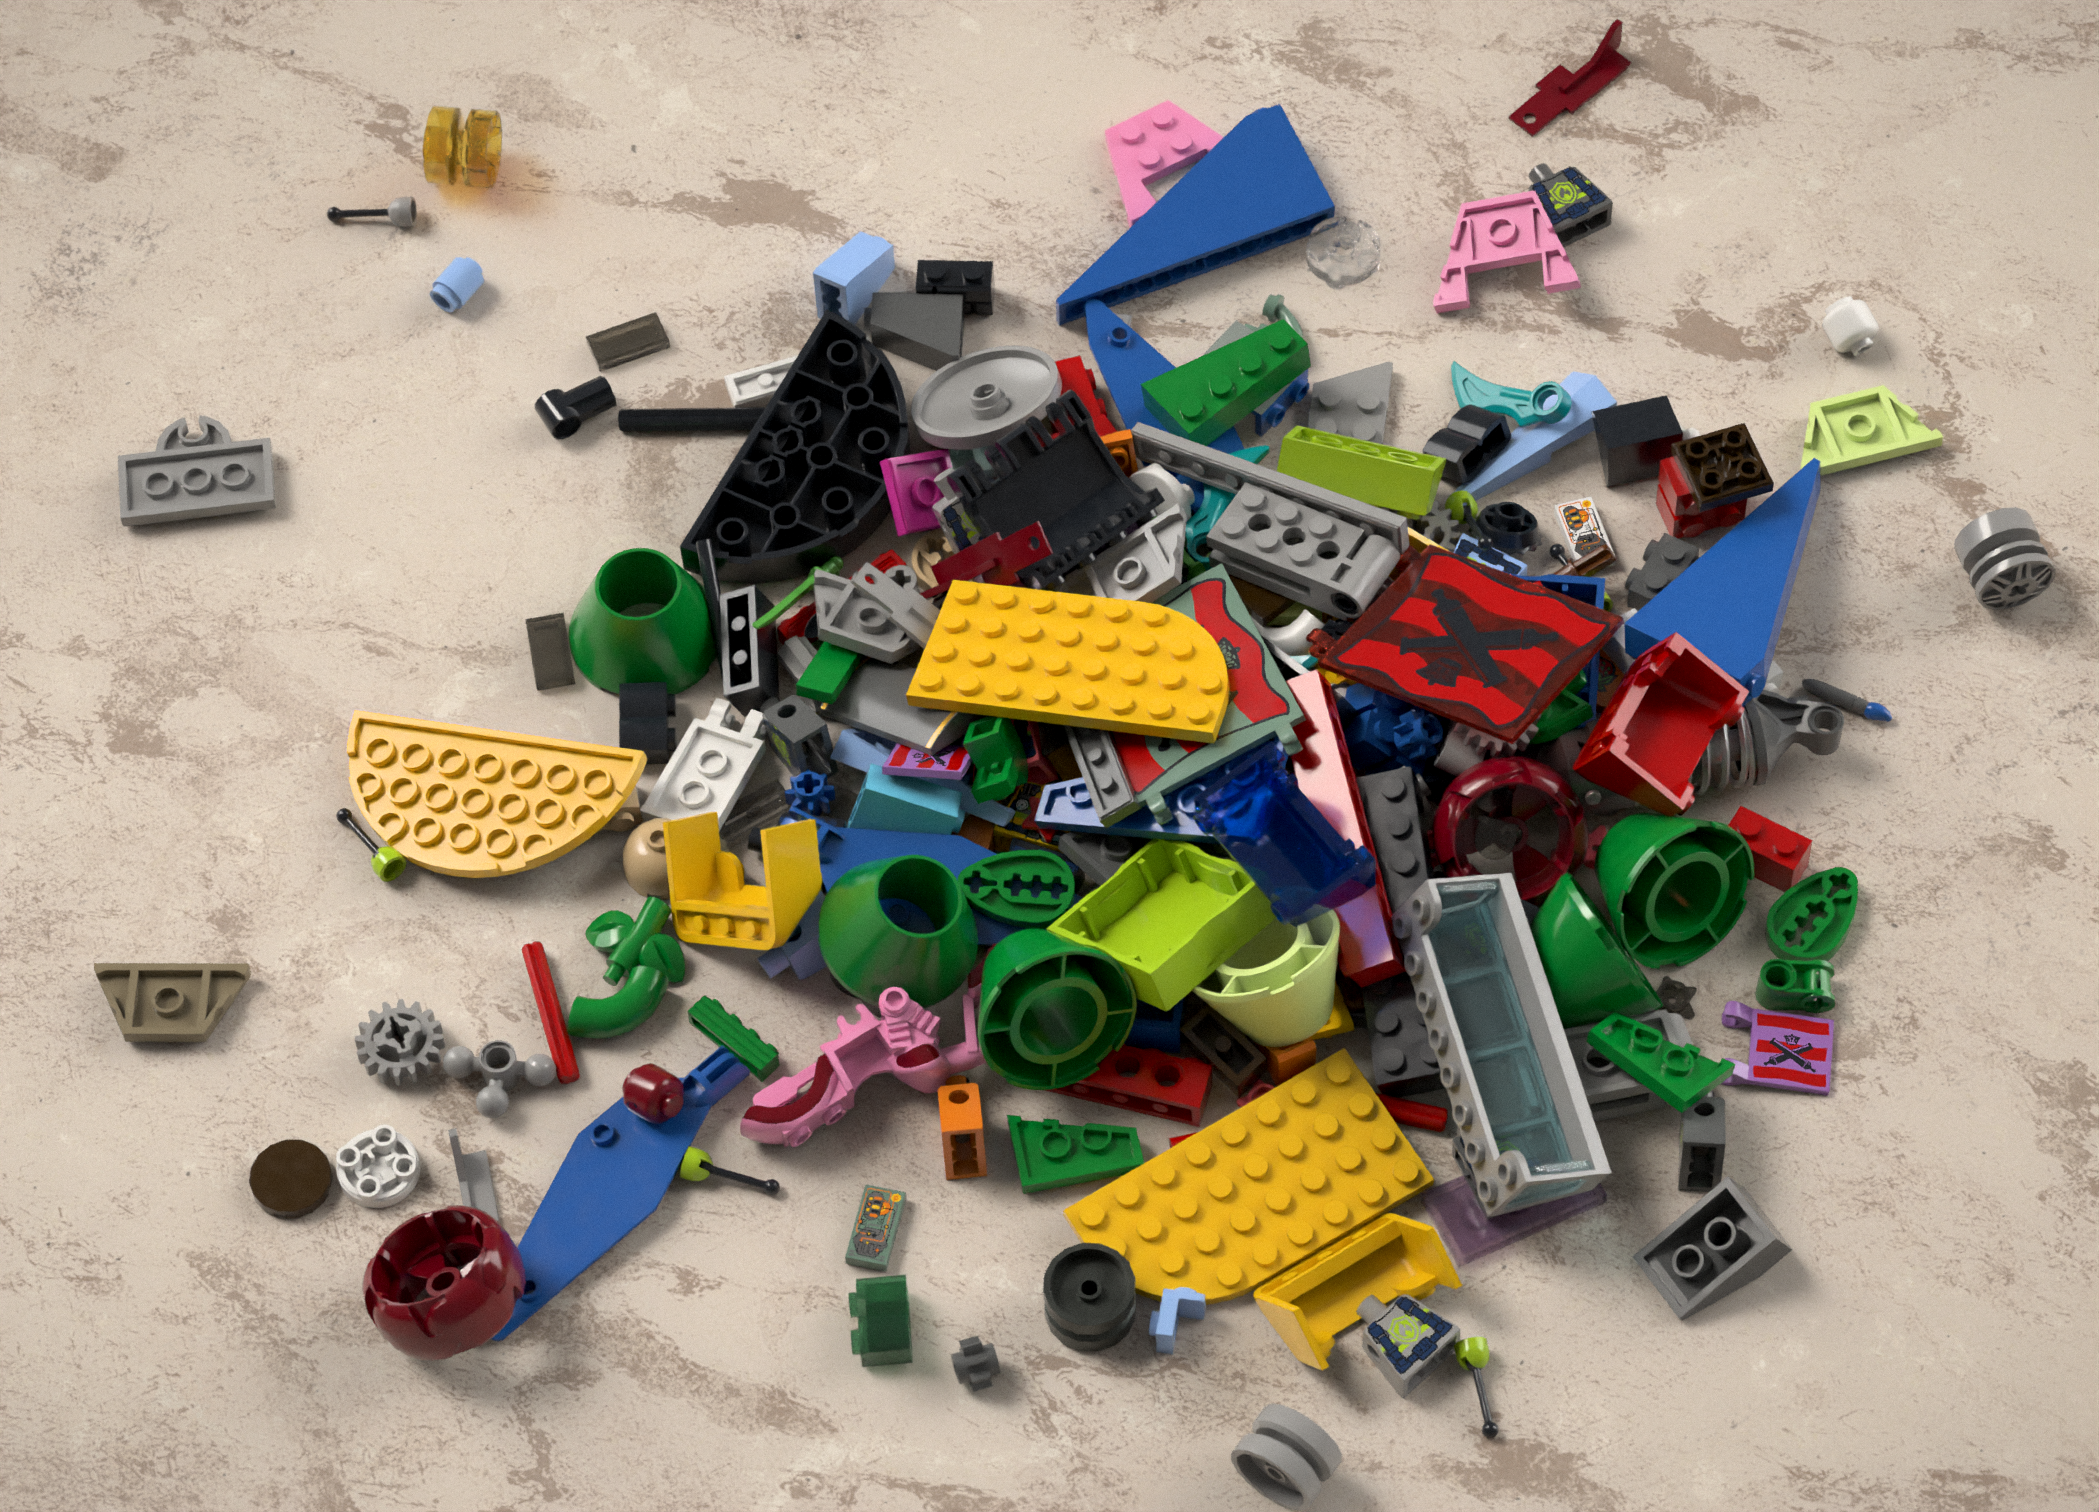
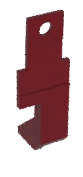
(1569, 91)
(991, 558)

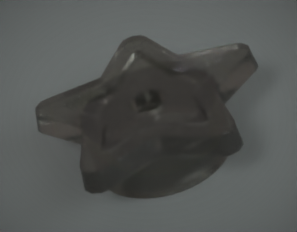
(1679, 992)

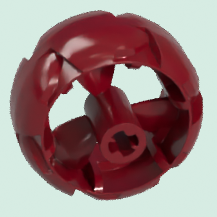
(1532, 789)
(464, 1304)

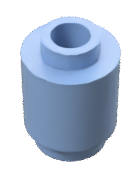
(457, 284)

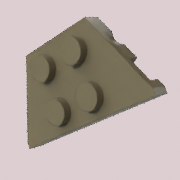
(170, 998)

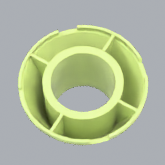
(1278, 982)

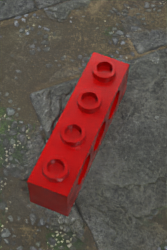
(1142, 1092)

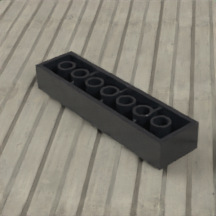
(1396, 1027)

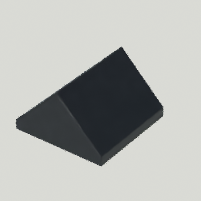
(1635, 438)

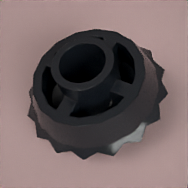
(1510, 528)

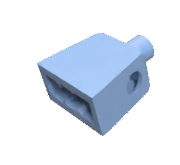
(801, 948)

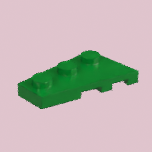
(1665, 1068)

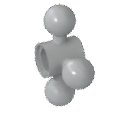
(493, 1099)

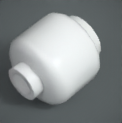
(1850, 325)

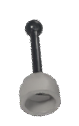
(401, 211)

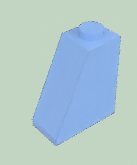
(851, 276)

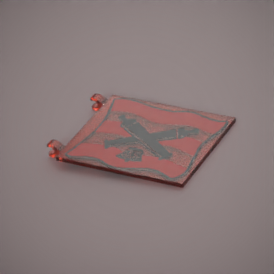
(1468, 642)

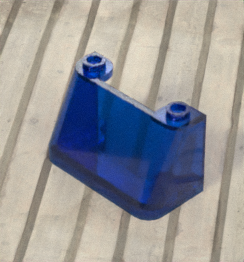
(1283, 840)

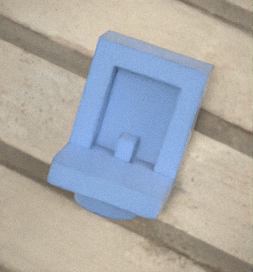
(1174, 1304)

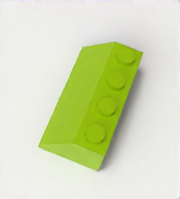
(1363, 470)

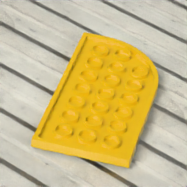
(1072, 662)
(1257, 1187)

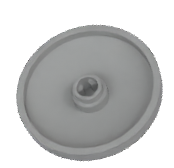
(985, 396)

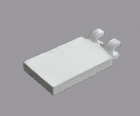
(708, 767)

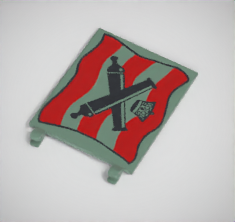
(1257, 704)

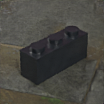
(748, 652)

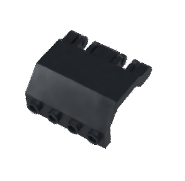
(1062, 483)

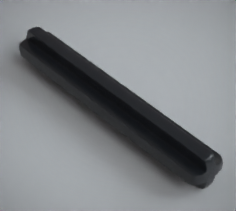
(688, 419)

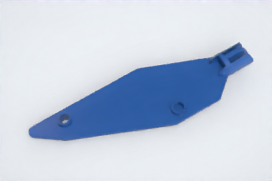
(1128, 362)
(849, 847)
(612, 1184)

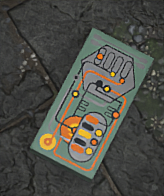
(875, 1228)

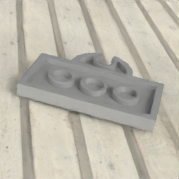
(196, 476)

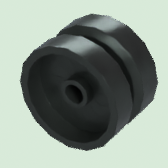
(1089, 1296)

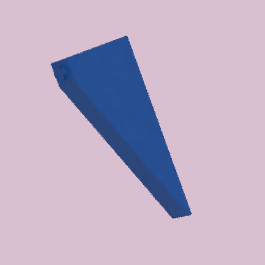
(1233, 204)
(1739, 589)

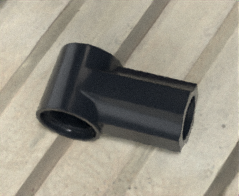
(566, 411)

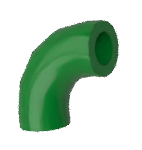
(623, 1010)

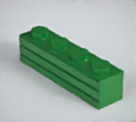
(727, 1030)

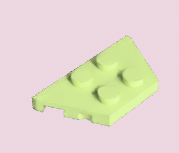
(1863, 430)

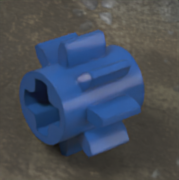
(1418, 734)
(810, 793)

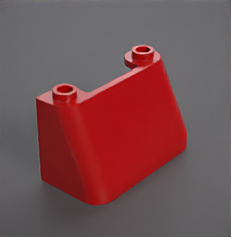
(1660, 726)

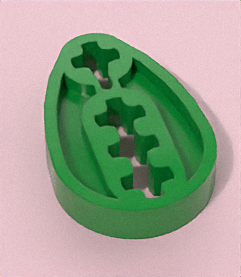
(1028, 867)
(1809, 897)

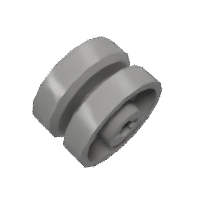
(1286, 1457)

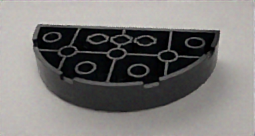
(811, 465)

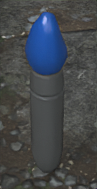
(1871, 710)

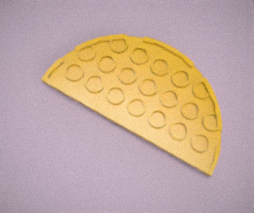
(482, 796)

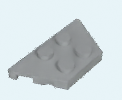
(1353, 403)
(1138, 566)
(856, 621)

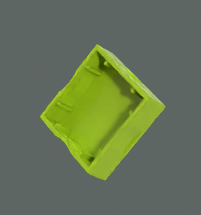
(1169, 918)

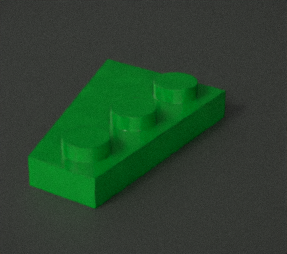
(1066, 1155)

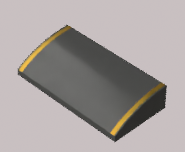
(878, 704)

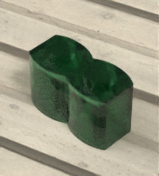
(882, 1321)

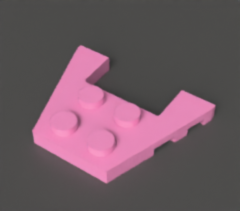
(1152, 148)
(1501, 235)

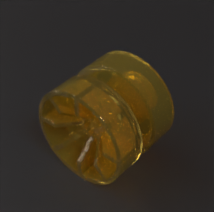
(462, 146)

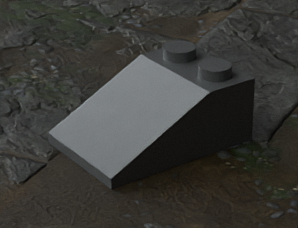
(1712, 1250)

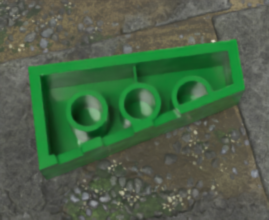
(1226, 384)

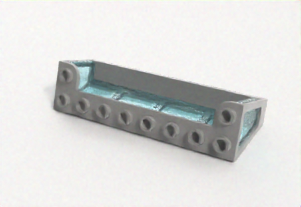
(1499, 1042)

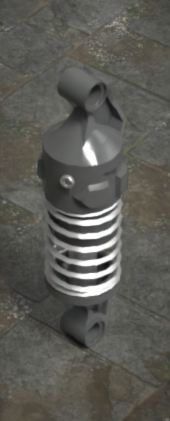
(1753, 743)

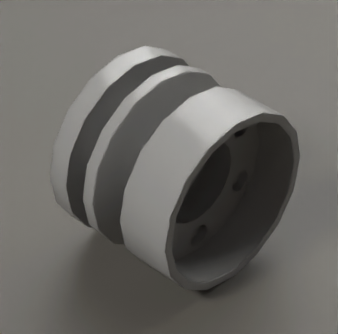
(2004, 558)

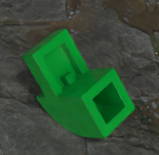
(997, 756)

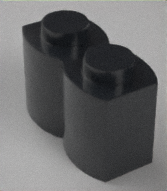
(1469, 442)
(645, 720)

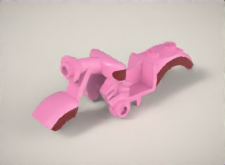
(899, 1044)

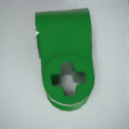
(1799, 985)

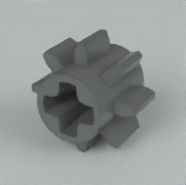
(975, 1363)

